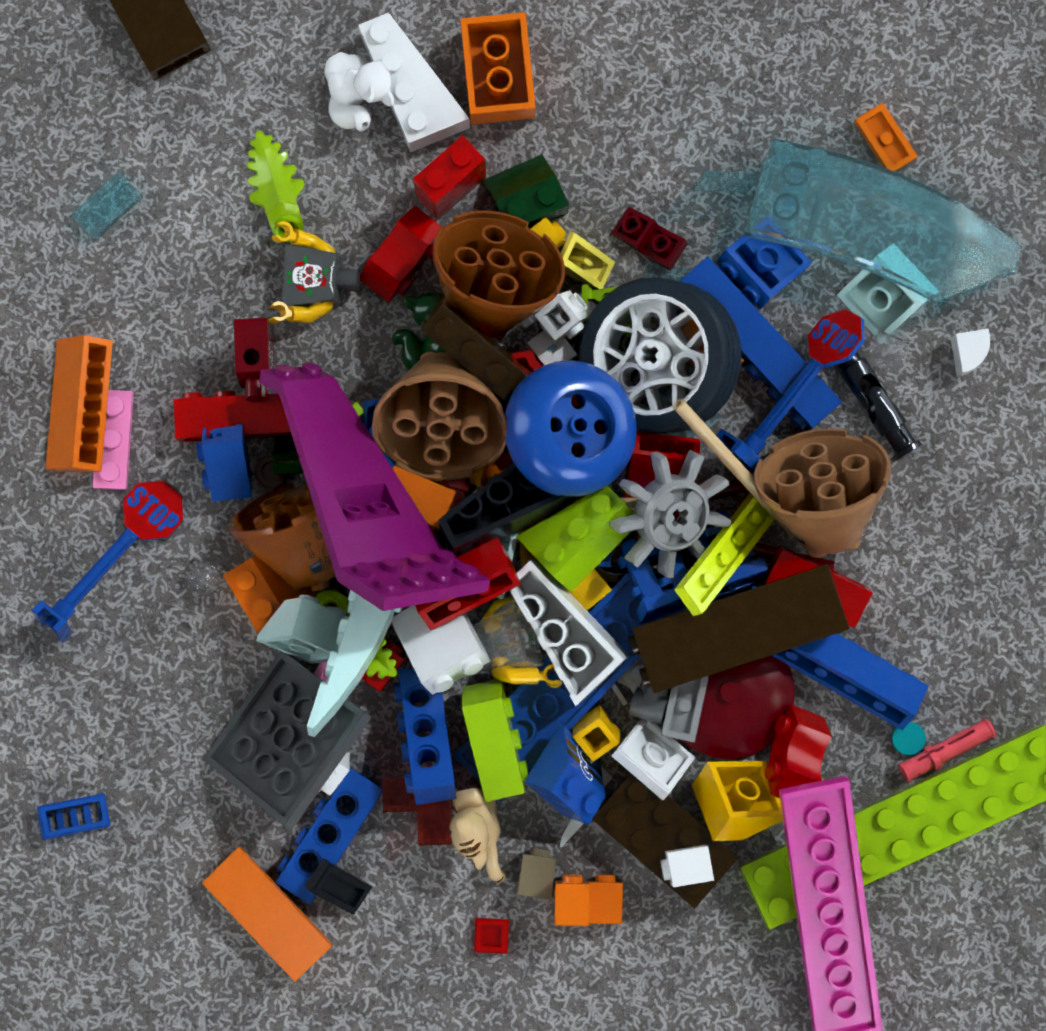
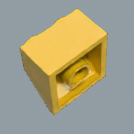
(736, 799)

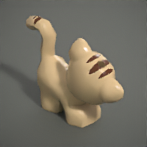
(476, 831)

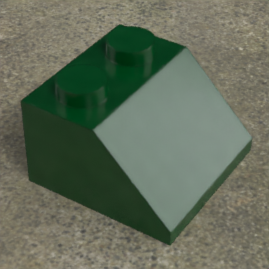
(528, 192)

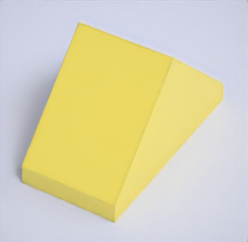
(585, 262)

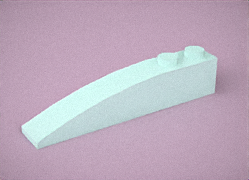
(358, 644)

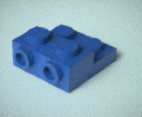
(762, 267)

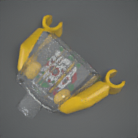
(512, 646)

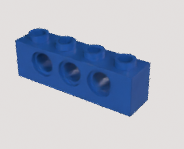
(437, 781)
(365, 794)

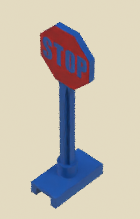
(830, 342)
(150, 513)

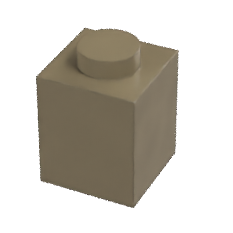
(537, 874)

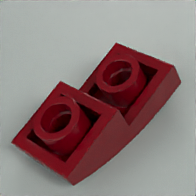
(649, 238)

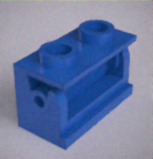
(226, 463)

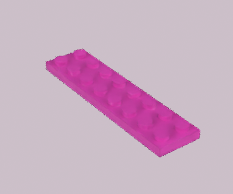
(831, 906)

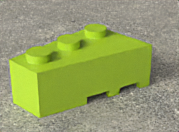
(577, 536)
(494, 740)

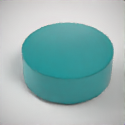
(909, 740)

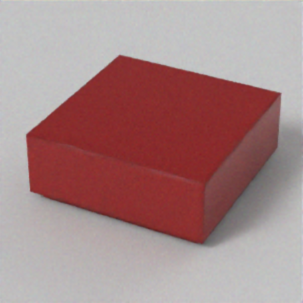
(491, 935)

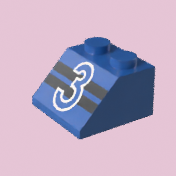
(568, 778)

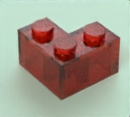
(432, 818)

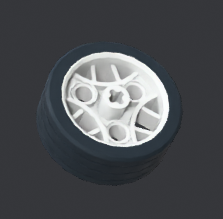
(663, 353)

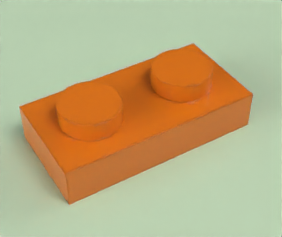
(885, 138)

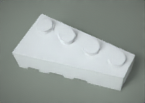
(421, 101)
(568, 633)

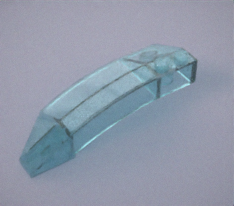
(876, 222)

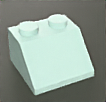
(880, 301)
(303, 629)

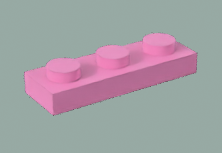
(116, 442)

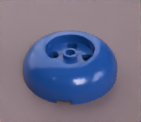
(546, 455)

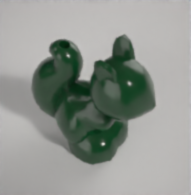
(411, 345)

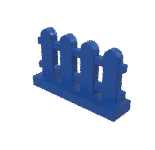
(659, 603)

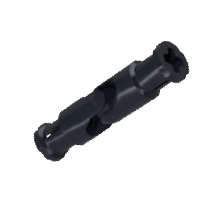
(881, 410)

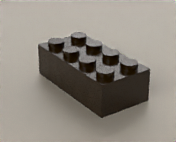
(654, 825)

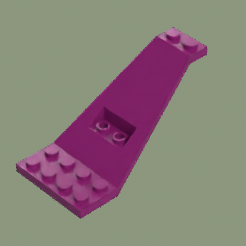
(365, 513)

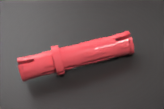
(952, 747)

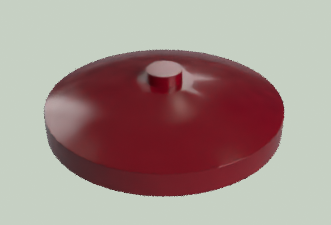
(743, 708)

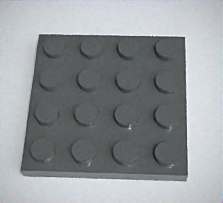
(269, 747)

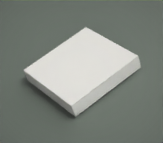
(653, 758)

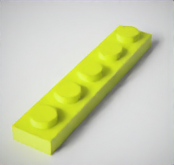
(723, 556)

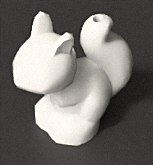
(352, 82)

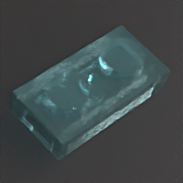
(107, 206)

